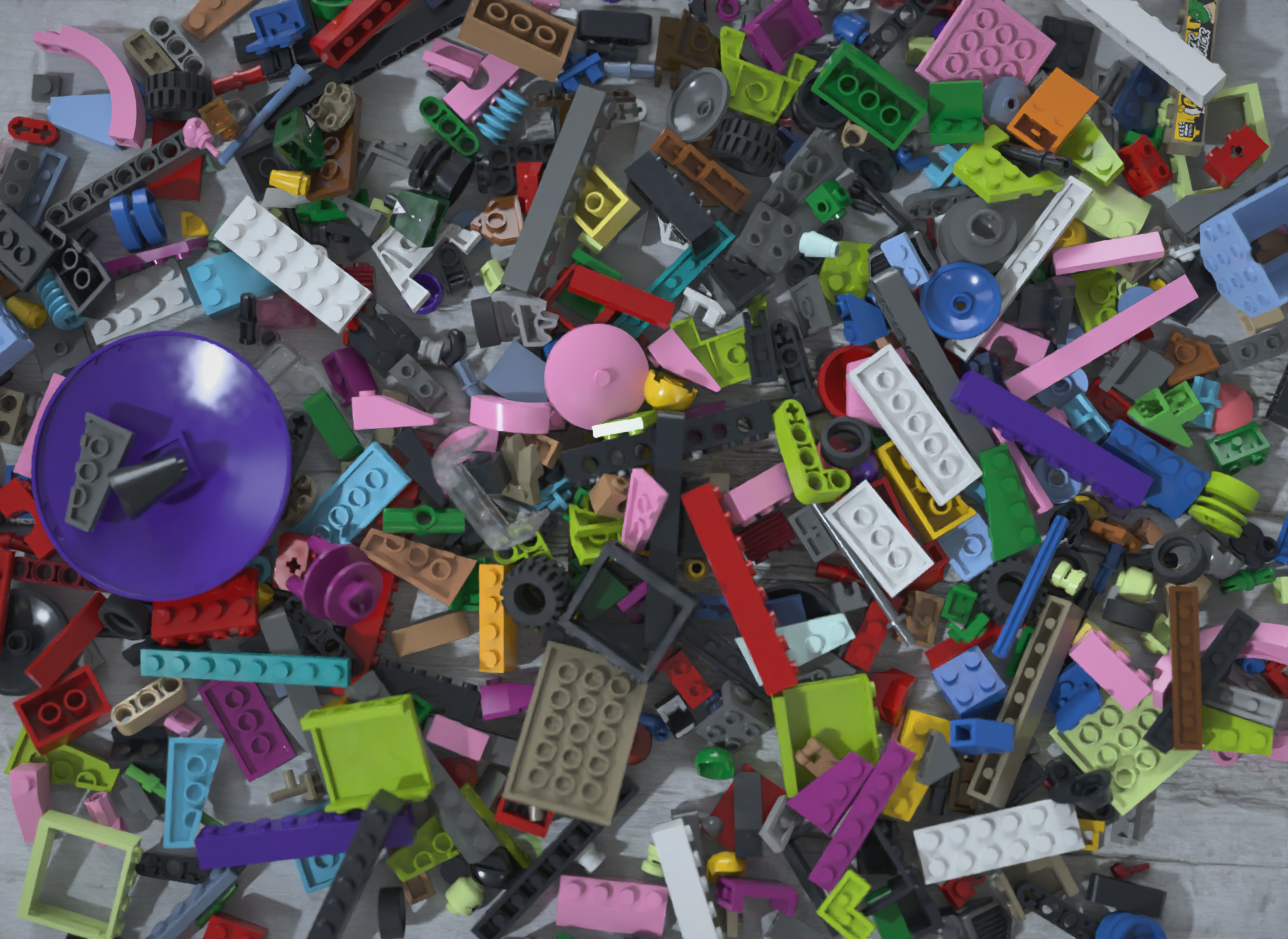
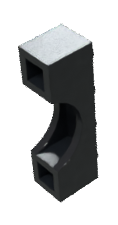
(459, 701)

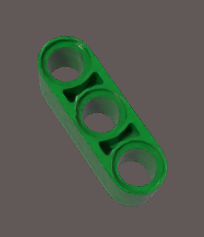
(444, 118)
(333, 426)
(889, 919)

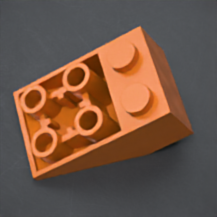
(1052, 113)

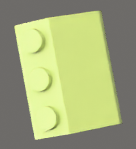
(1111, 210)

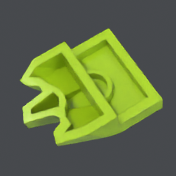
(592, 531)

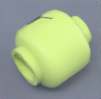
(1136, 585)
(465, 896)

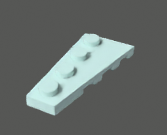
(808, 639)

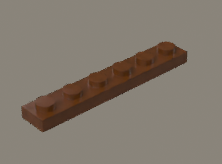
(1185, 668)

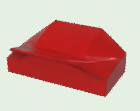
(934, 573)
(892, 693)

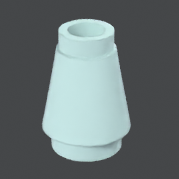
(817, 245)

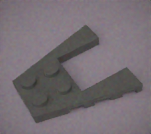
(400, 153)

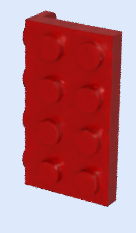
(213, 614)

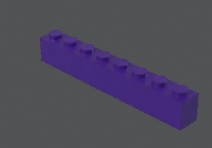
(1051, 440)
(290, 838)

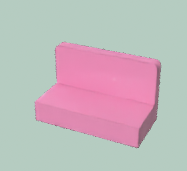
(453, 61)

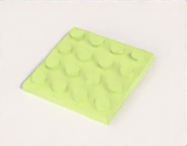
(1114, 742)

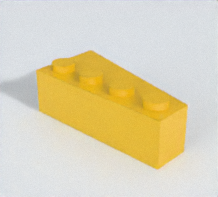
(916, 500)
(914, 736)

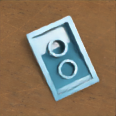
(224, 279)

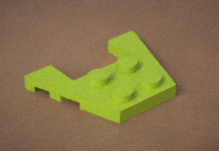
(755, 90)
(995, 177)
(846, 273)
(724, 354)

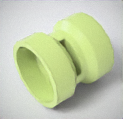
(1073, 581)
(652, 863)

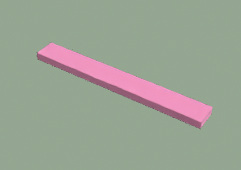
(1101, 338)

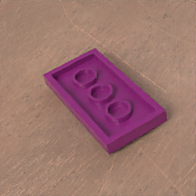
(247, 725)

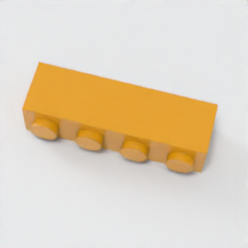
(496, 629)

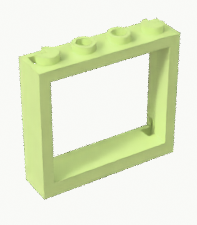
(1253, 118)
(66, 920)

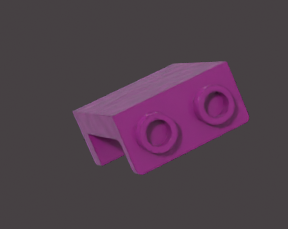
(782, 31)
(732, 889)

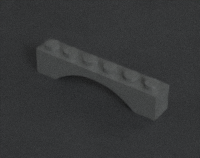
(1194, 210)

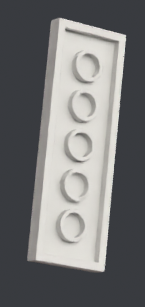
(293, 264)
(914, 424)
(997, 839)

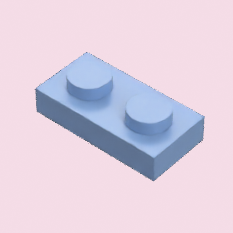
(905, 259)

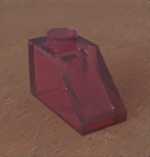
(283, 315)

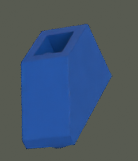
(860, 320)
(981, 736)

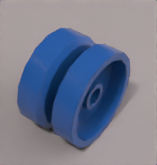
(138, 220)
(1129, 925)

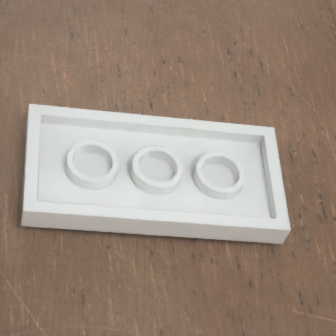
(143, 301)
(878, 538)

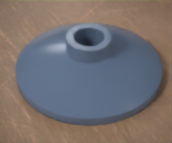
(997, 96)

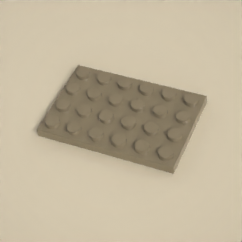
(576, 735)

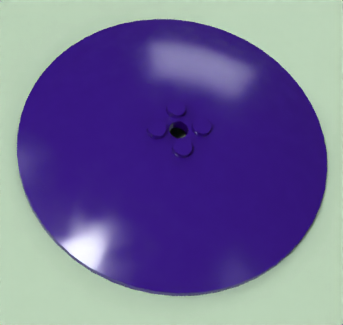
(181, 401)

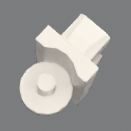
(694, 299)

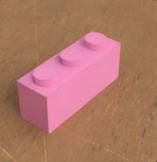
(758, 495)
(1110, 668)

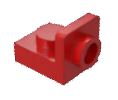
(1275, 679)

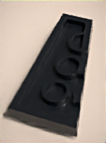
(1205, 287)

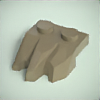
(524, 467)

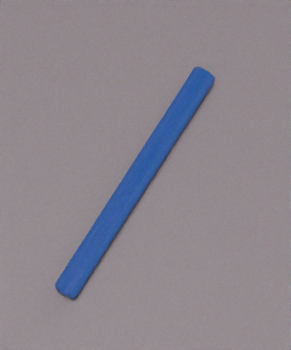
(1030, 586)

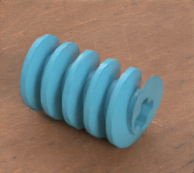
(503, 116)
(57, 304)

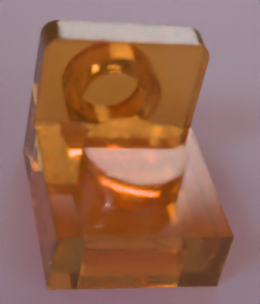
(220, 120)

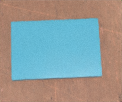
(319, 870)

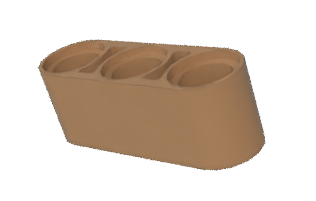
(430, 634)

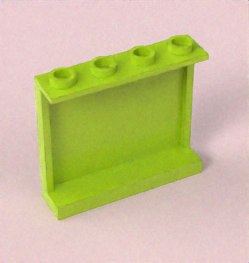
(835, 713)
(370, 749)

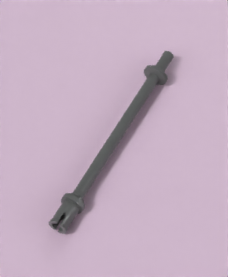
(865, 576)

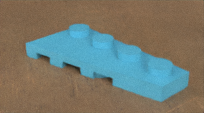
(188, 784)

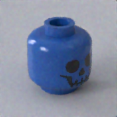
(851, 27)

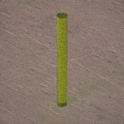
(496, 826)

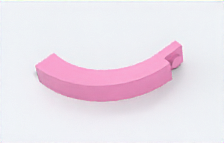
(128, 108)
(1267, 643)

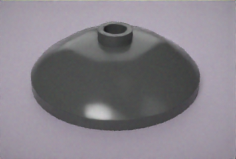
(698, 104)

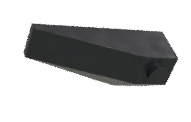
(80, 275)

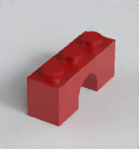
(17, 499)
(870, 634)

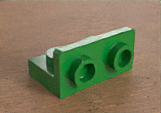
(1239, 449)

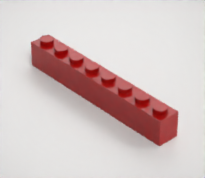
(740, 588)

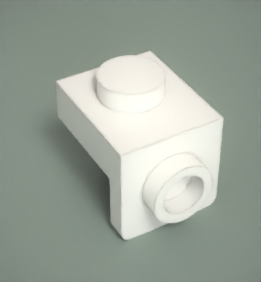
(1179, 250)

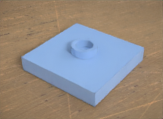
(968, 547)

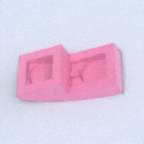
(457, 737)

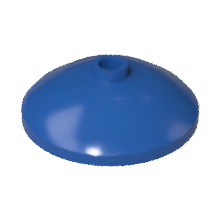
(958, 285)

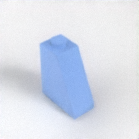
(84, 117)

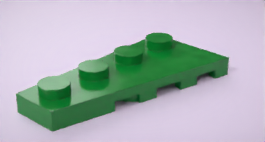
(1008, 510)

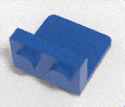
(278, 25)
(1073, 697)

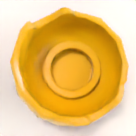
(724, 864)

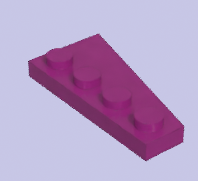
(156, 256)

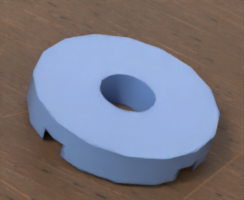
(1056, 493)

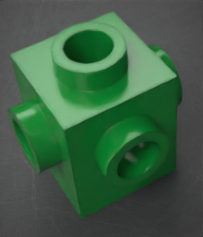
(829, 201)

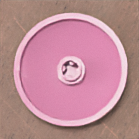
(596, 375)

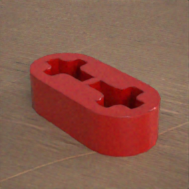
(33, 137)

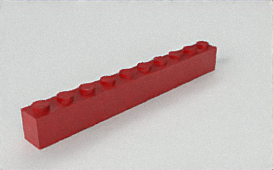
(369, 632)

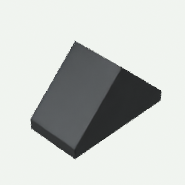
(936, 759)

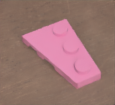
(642, 510)

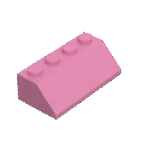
(612, 904)

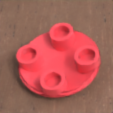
(1235, 410)

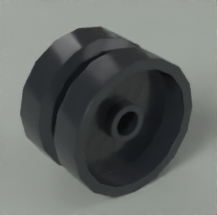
(812, 111)

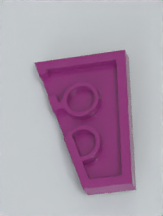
(833, 793)

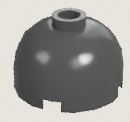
(1221, 560)

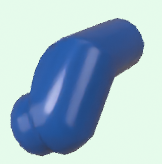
(909, 163)
(655, 726)

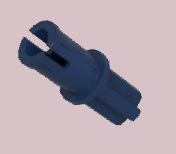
(1108, 568)

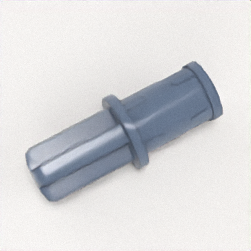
(629, 70)
(467, 379)

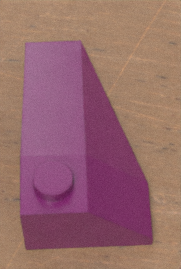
(504, 698)

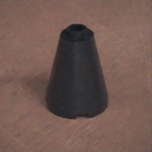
(147, 483)

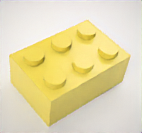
(603, 206)

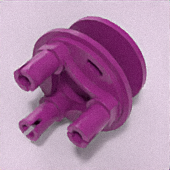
(338, 583)

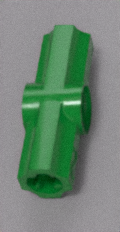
(405, 520)

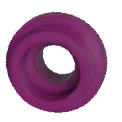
(734, 4)

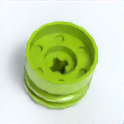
(1225, 501)

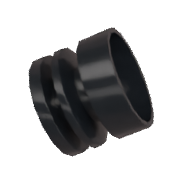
(439, 171)

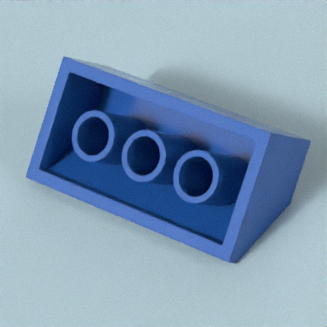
(1175, 479)

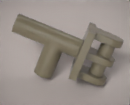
(305, 787)

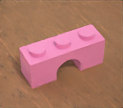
(470, 103)
(1026, 346)

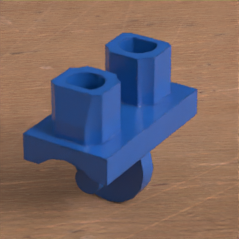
(578, 68)

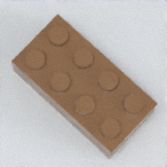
(518, 35)

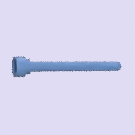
(297, 78)

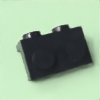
(872, 855)

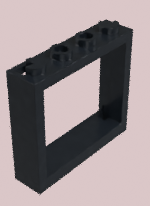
(653, 576)
(817, 894)

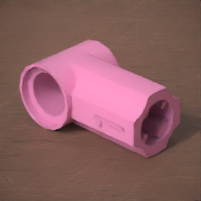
(104, 813)

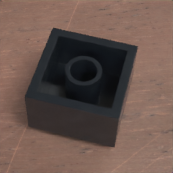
(257, 164)

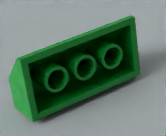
(869, 95)

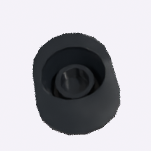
(874, 165)
(1086, 791)
(497, 869)

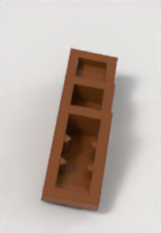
(700, 171)

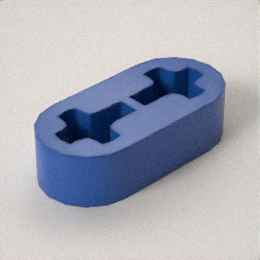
(711, 614)

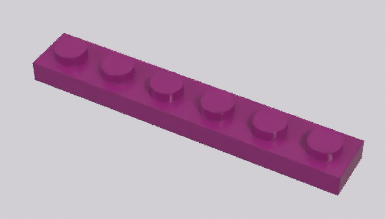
(862, 816)

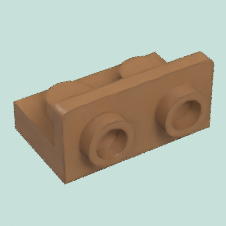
(922, 617)

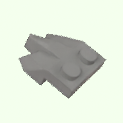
(522, 318)

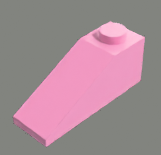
(677, 360)
(380, 411)
(30, 796)

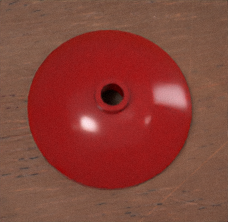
(833, 376)

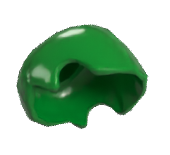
(715, 763)

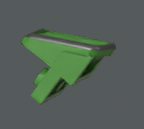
(1167, 412)

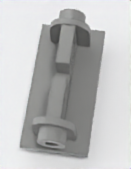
(1126, 828)

